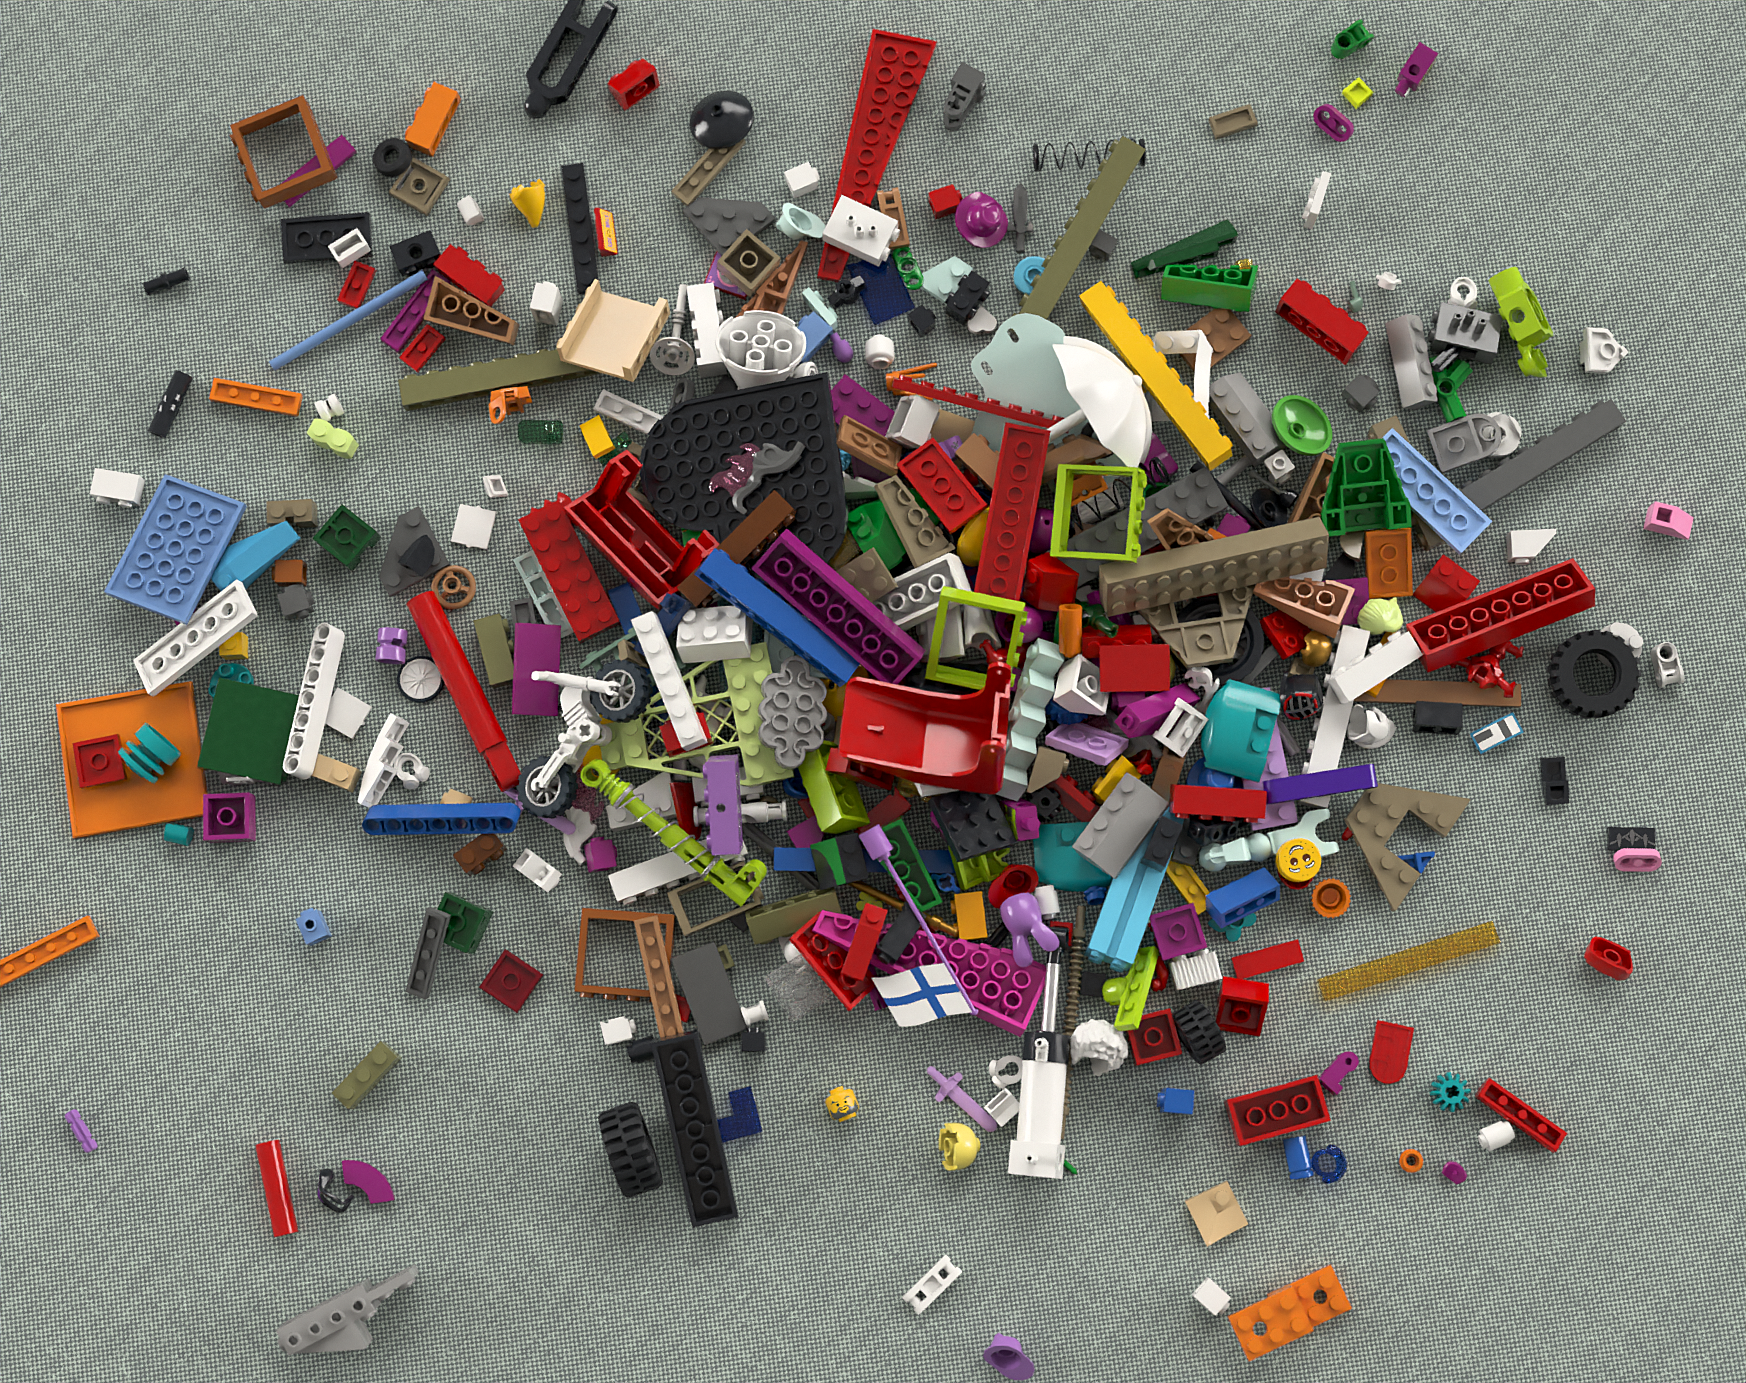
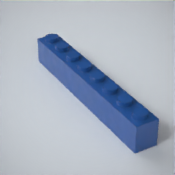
(776, 616)

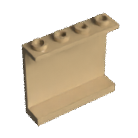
(612, 333)

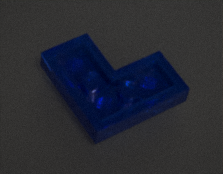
(745, 1117)

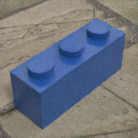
(1242, 897)

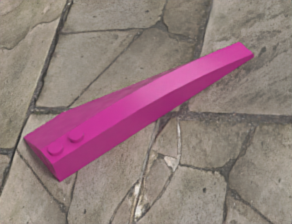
(988, 974)

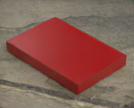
(1134, 667)

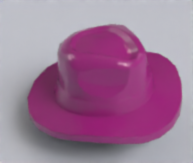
(981, 220)

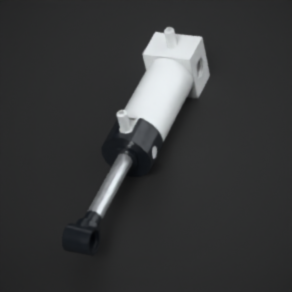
(1043, 1084)

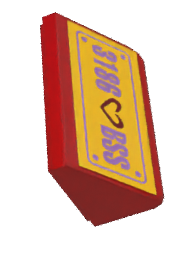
(605, 232)

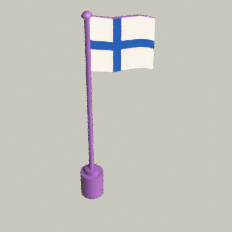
(925, 990)

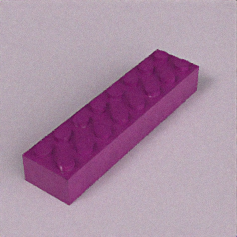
(838, 609)

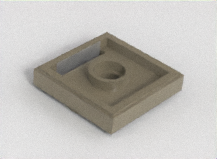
(419, 199)

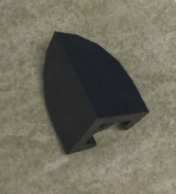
(419, 556)

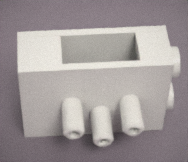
(861, 231)

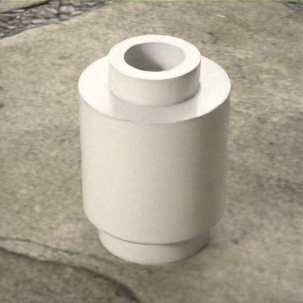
(1047, 901)
(1496, 1135)

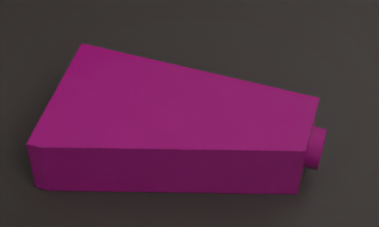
(1150, 713)

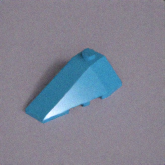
(253, 555)

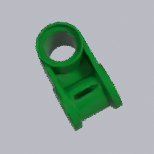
(1354, 38)

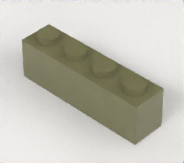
(790, 914)

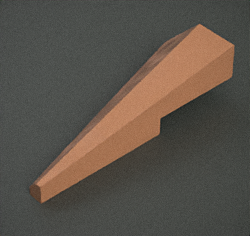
(777, 288)

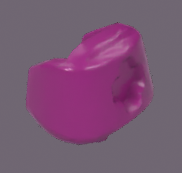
(1454, 1172)

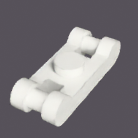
(932, 1284)

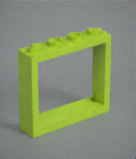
(1063, 508)
(964, 677)

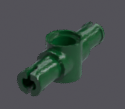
(1095, 617)

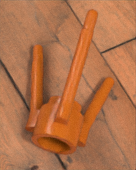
(889, 378)

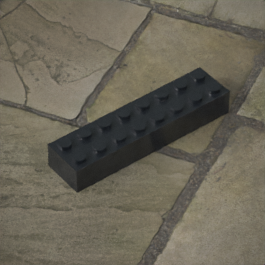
(694, 1128)

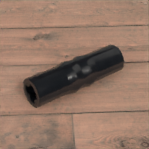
(170, 404)

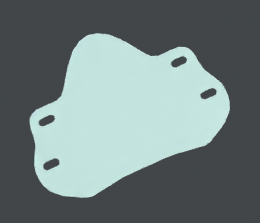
(1029, 377)

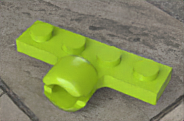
(1131, 990)

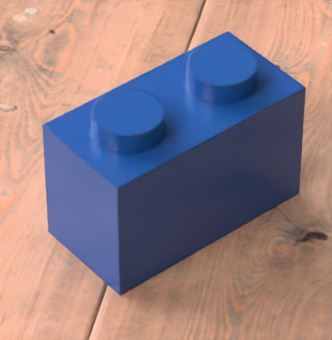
(1175, 1101)

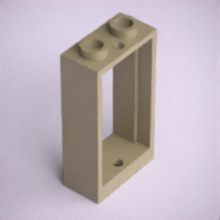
(674, 897)

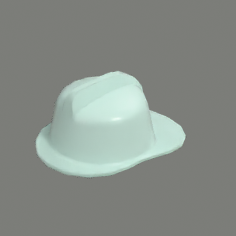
(799, 223)

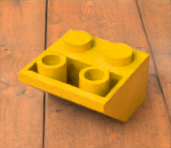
(1115, 771)

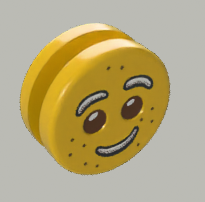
(1298, 860)

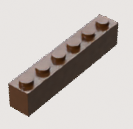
(744, 543)

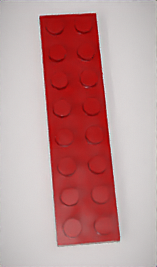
(1012, 511)

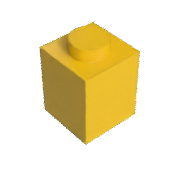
(235, 647)

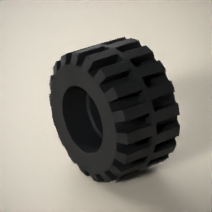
(1199, 1032)

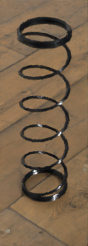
(1142, 161)
(1165, 478)

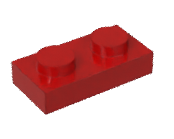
(356, 285)
(422, 348)

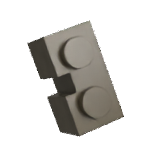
(300, 512)

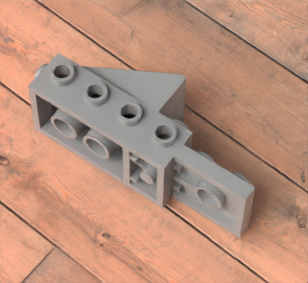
(339, 1321)

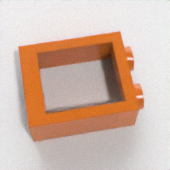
(1092, 483)

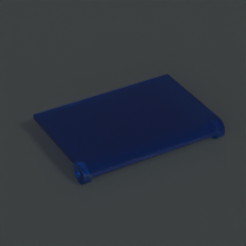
(886, 291)

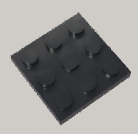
(972, 823)

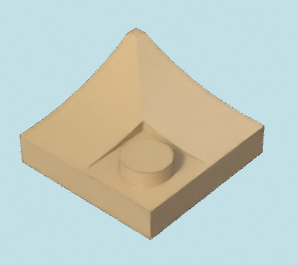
(1216, 1213)

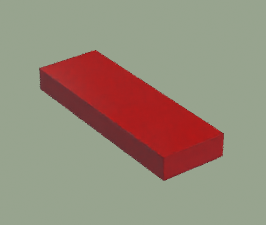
(1267, 959)

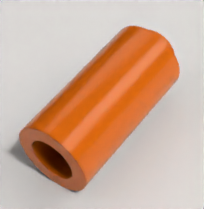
(1070, 629)

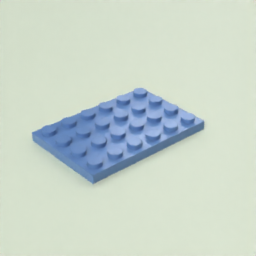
(175, 549)

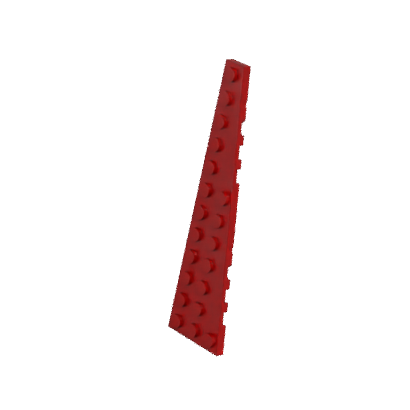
(885, 96)

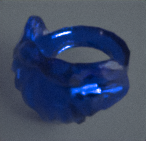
(1341, 1164)

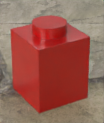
(944, 201)

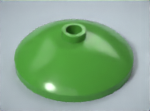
(1301, 425)

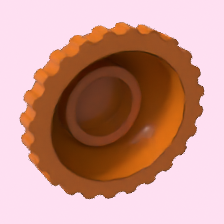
(1331, 898)

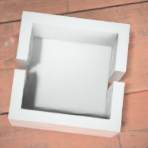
(913, 421)

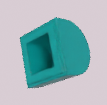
(178, 834)

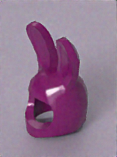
(1033, 627)

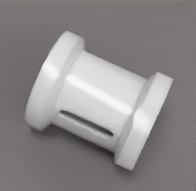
(754, 1013)

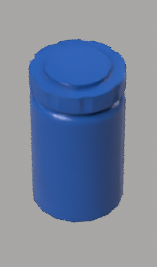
(1298, 1157)

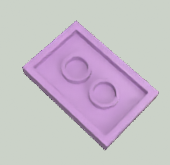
(1087, 742)

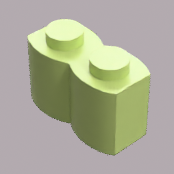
(332, 438)

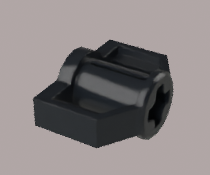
(848, 293)

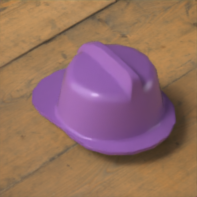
(1007, 1357)

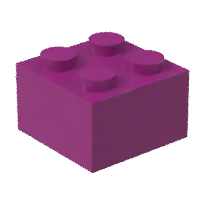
(229, 817)

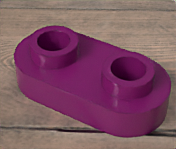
(1333, 124)

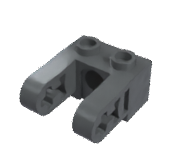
(967, 91)

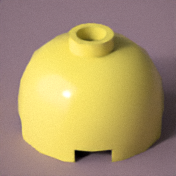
(959, 1146)

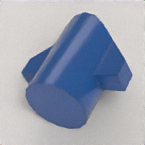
(945, 883)

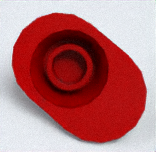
(1012, 881)

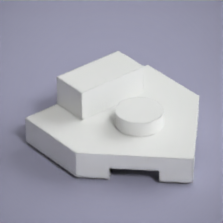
(1600, 351)

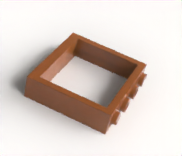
(299, 184)
(620, 916)

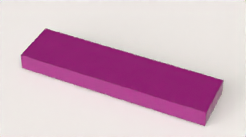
(339, 151)
(411, 315)

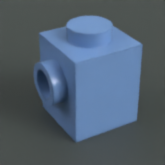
(313, 926)

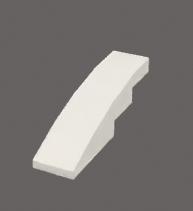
(379, 766)

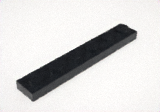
(580, 225)

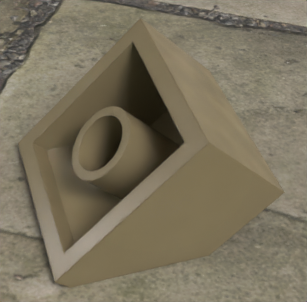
(1047, 767)

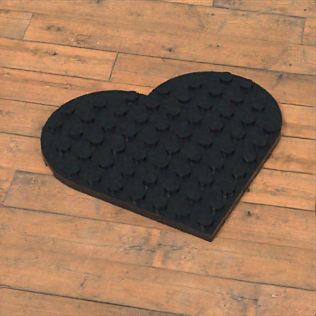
(705, 431)

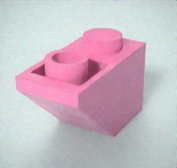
(1668, 520)

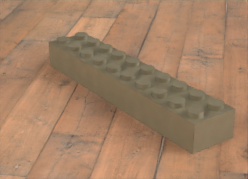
(1213, 566)

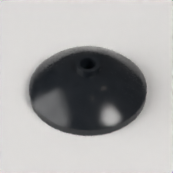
(723, 127)

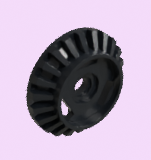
(1250, 640)

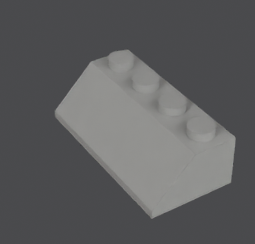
(1244, 417)
(1120, 825)

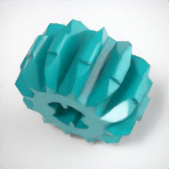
(1450, 1101)

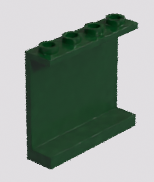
(248, 731)

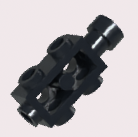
(1213, 830)

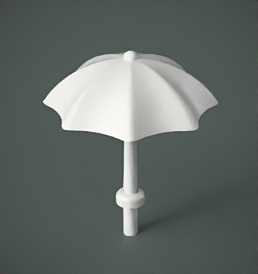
(1107, 398)

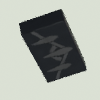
(1631, 838)

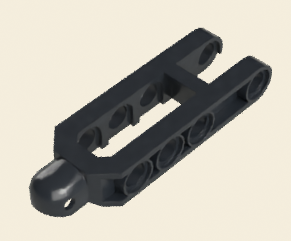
(543, 96)

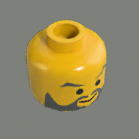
(842, 1104)

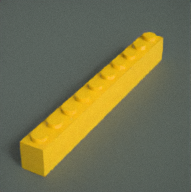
(1156, 376)

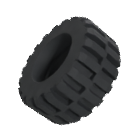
(1623, 664)
(630, 1149)

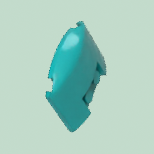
(1239, 729)
(1060, 864)

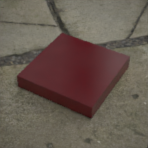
(511, 981)

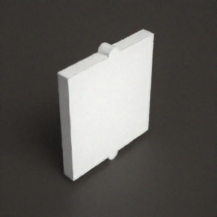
(473, 527)
(346, 713)

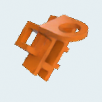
(506, 399)

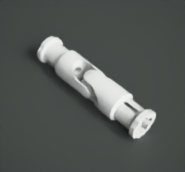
(752, 812)

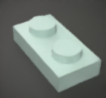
(814, 301)

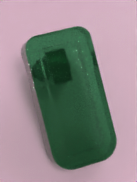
(540, 432)

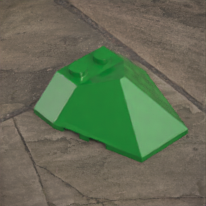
(1364, 490)
(874, 528)

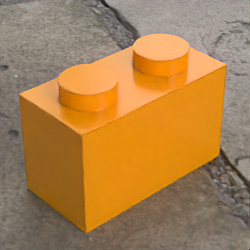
(969, 916)

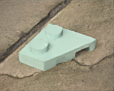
(944, 278)

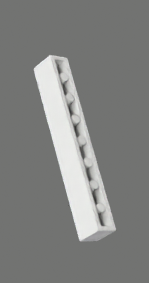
(1334, 716)

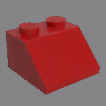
(634, 83)
(1049, 583)
(1445, 585)
(1242, 1006)

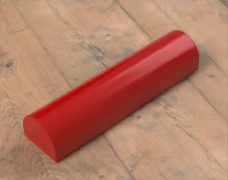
(1520, 1115)
(276, 1188)

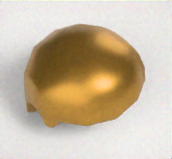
(1317, 650)

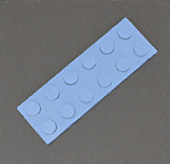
(1435, 497)

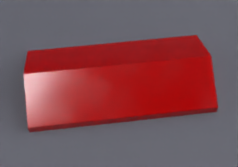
(828, 962)

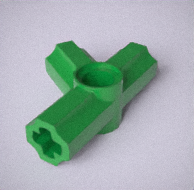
(1451, 380)

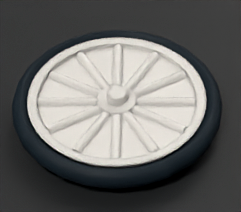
(419, 679)

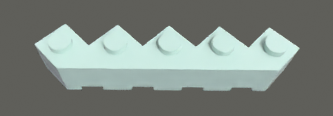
(1028, 714)

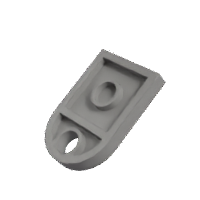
(1463, 442)

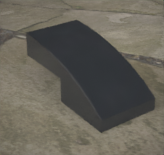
(1554, 780)

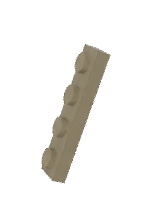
(704, 172)

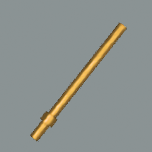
(935, 922)

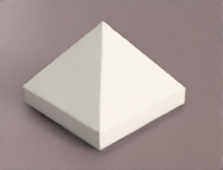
(494, 486)

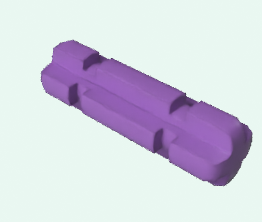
(81, 1131)

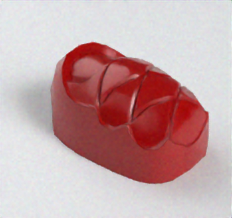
(1609, 958)

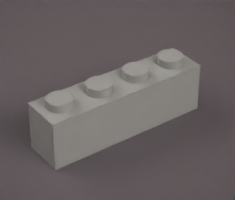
(1411, 361)

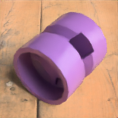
(391, 645)

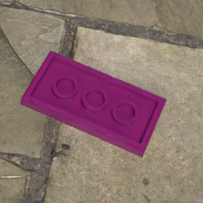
(535, 650)

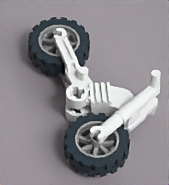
(582, 731)

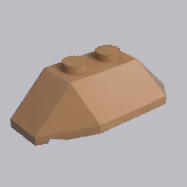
(1073, 451)

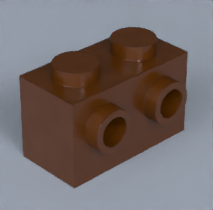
(479, 853)

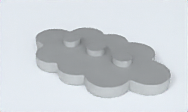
(792, 712)

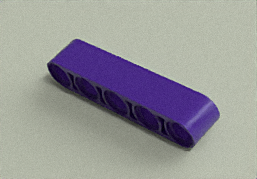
(1320, 784)

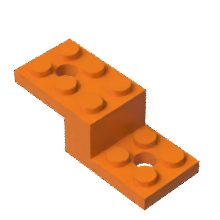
(1289, 1312)

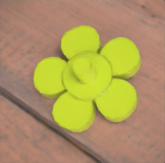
(866, 899)

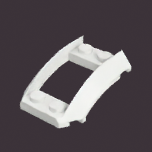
(1181, 343)

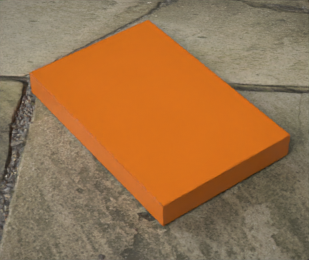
(1388, 562)

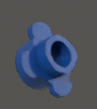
(1095, 895)

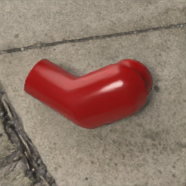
(1161, 977)

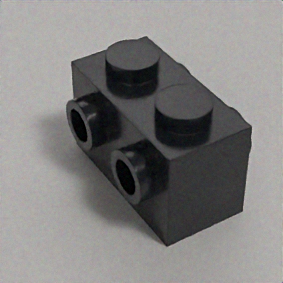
(971, 292)

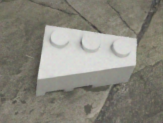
(656, 794)

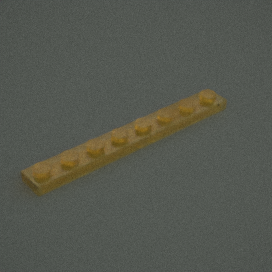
(1408, 961)

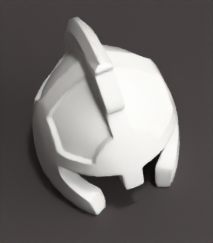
(1369, 728)

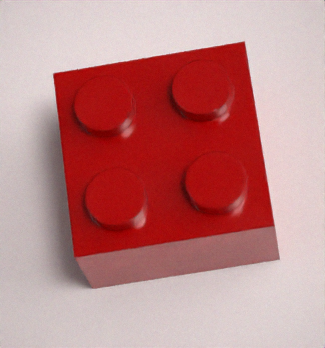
(1154, 1038)

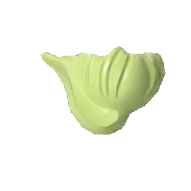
(1380, 616)

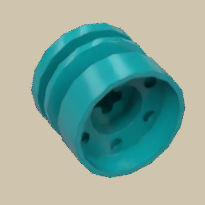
(149, 753)

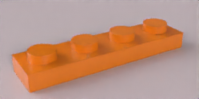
(255, 397)

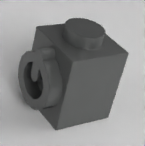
(1361, 393)
(296, 602)

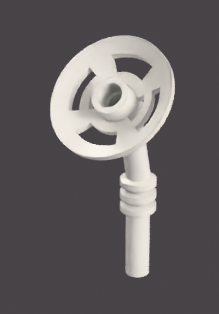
(673, 349)

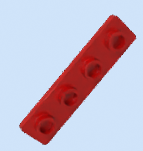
(1077, 802)

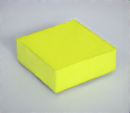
(1357, 92)

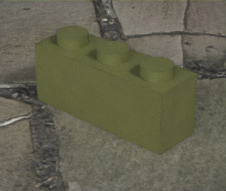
(496, 649)
(366, 1075)

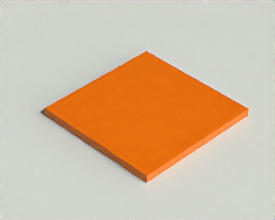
(135, 800)

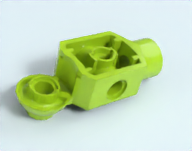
(1516, 301)

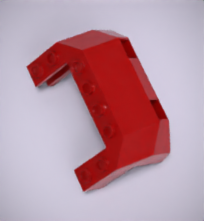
(632, 536)

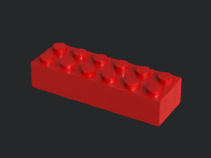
(569, 571)

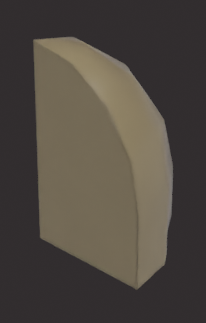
(1352, 544)

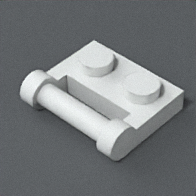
(1185, 731)

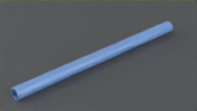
(348, 320)

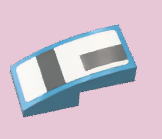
(1496, 733)

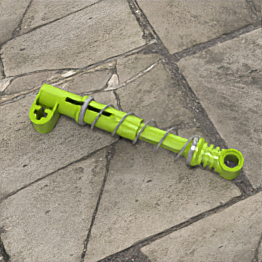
(676, 839)

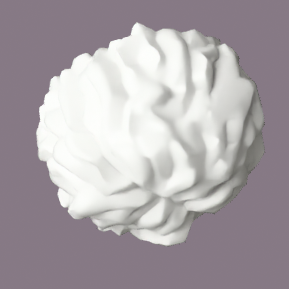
(1101, 1044)

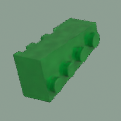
(1210, 286)
(909, 866)

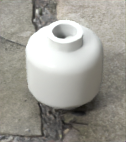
(879, 351)

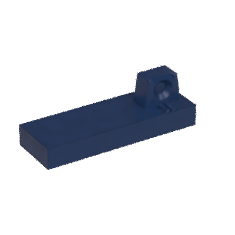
(669, 616)

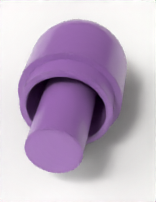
(841, 348)

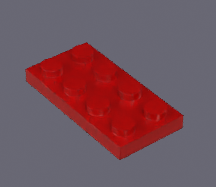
(942, 485)

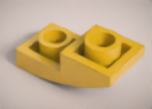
(597, 437)

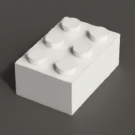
(714, 634)

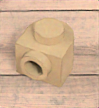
(455, 797)

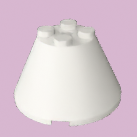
(760, 347)

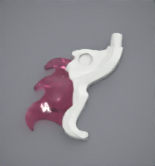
(582, 815)

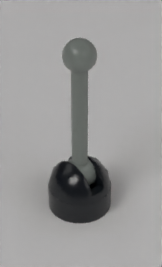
(1287, 496)

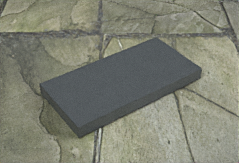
(709, 993)

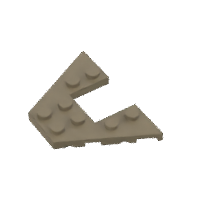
(1204, 640)
(1377, 817)

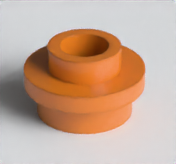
(1417, 1164)

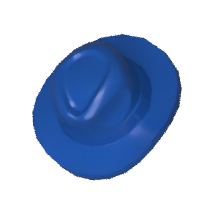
(1202, 776)

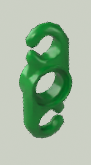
(915, 273)

